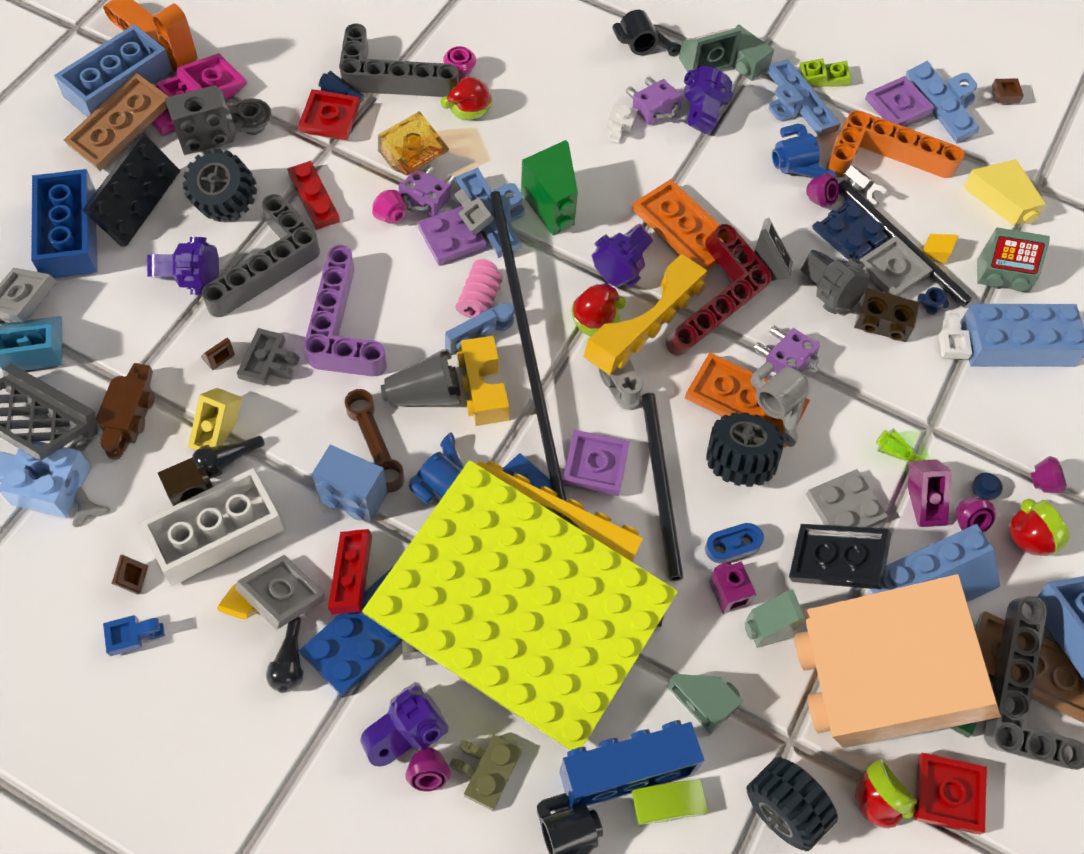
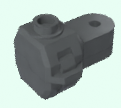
(838, 282)

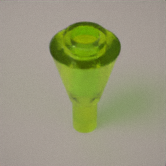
(894, 445)

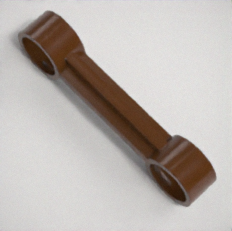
(373, 436)

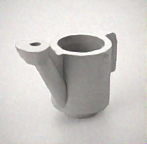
(782, 397)

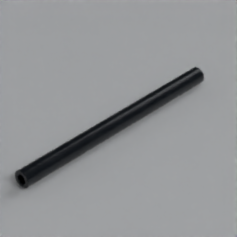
(937, 273)
(662, 488)

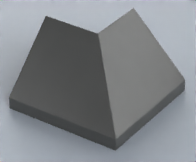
(773, 252)

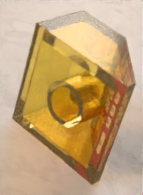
(410, 144)

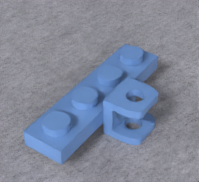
(798, 96)
(947, 99)
(476, 186)

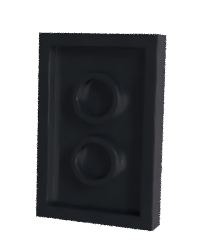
(840, 556)

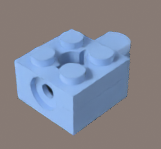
(45, 484)

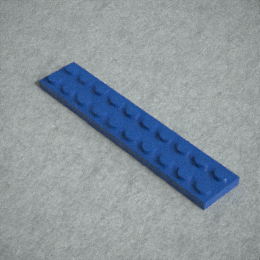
(357, 644)

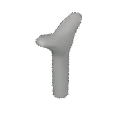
(86, 508)

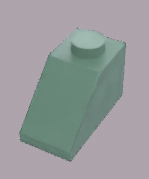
(752, 55)
(774, 620)
(706, 698)

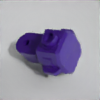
(706, 91)
(621, 256)
(191, 265)
(410, 723)

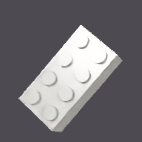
(211, 526)

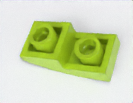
(827, 75)
(669, 801)

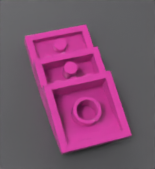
(195, 76)

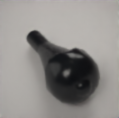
(219, 457)
(285, 671)

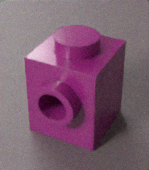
(732, 586)

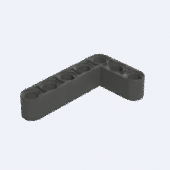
(389, 75)
(255, 275)
(1021, 691)

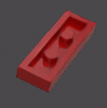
(313, 195)
(350, 572)

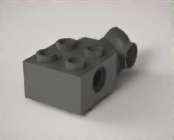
(207, 121)

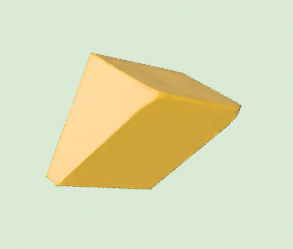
(940, 246)
(236, 605)

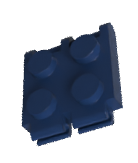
(852, 231)

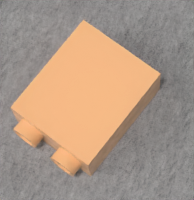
(896, 664)

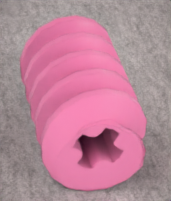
(479, 289)

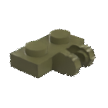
(492, 771)

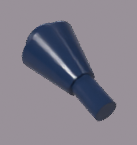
(332, 83)

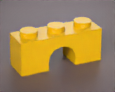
(487, 401)

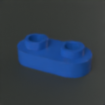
(731, 541)

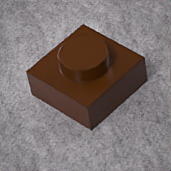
(1007, 90)

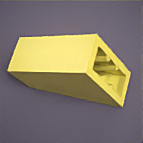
(1006, 191)

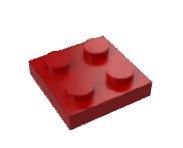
(329, 114)
(951, 793)

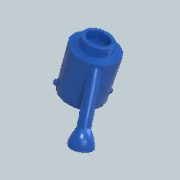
(798, 154)
(437, 472)

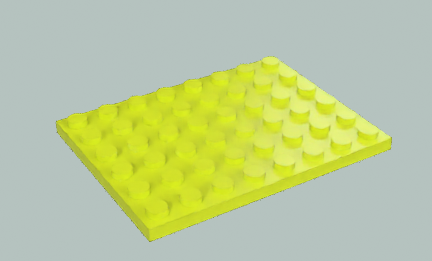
(521, 605)

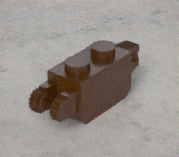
(125, 409)

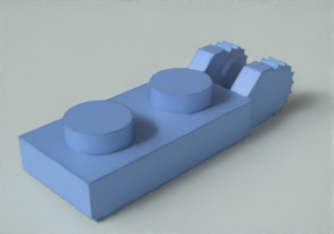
(480, 326)

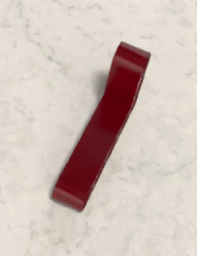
(743, 284)

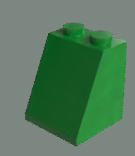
(551, 186)

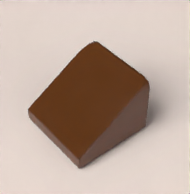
(218, 354)

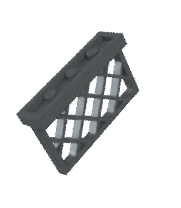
(42, 401)

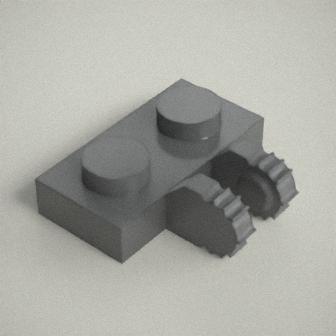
(262, 358)

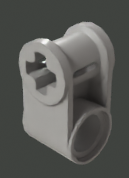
(624, 386)

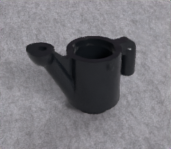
(641, 35)
(569, 830)

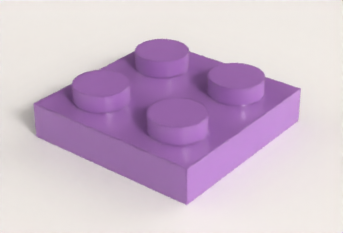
(899, 102)
(450, 237)
(596, 462)

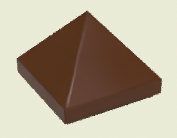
(129, 574)

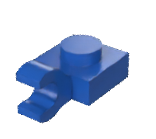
(126, 633)

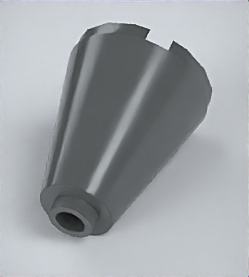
(424, 383)

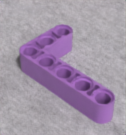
(334, 291)

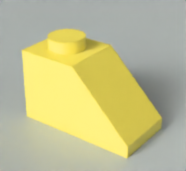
(214, 418)

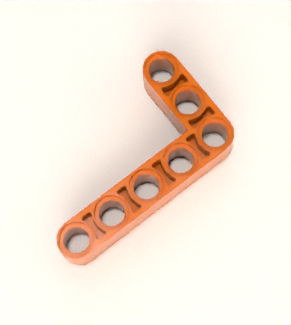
(166, 27)
(895, 143)

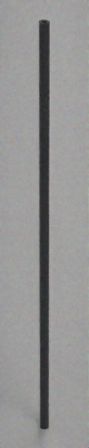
(527, 346)

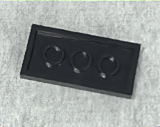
(131, 190)

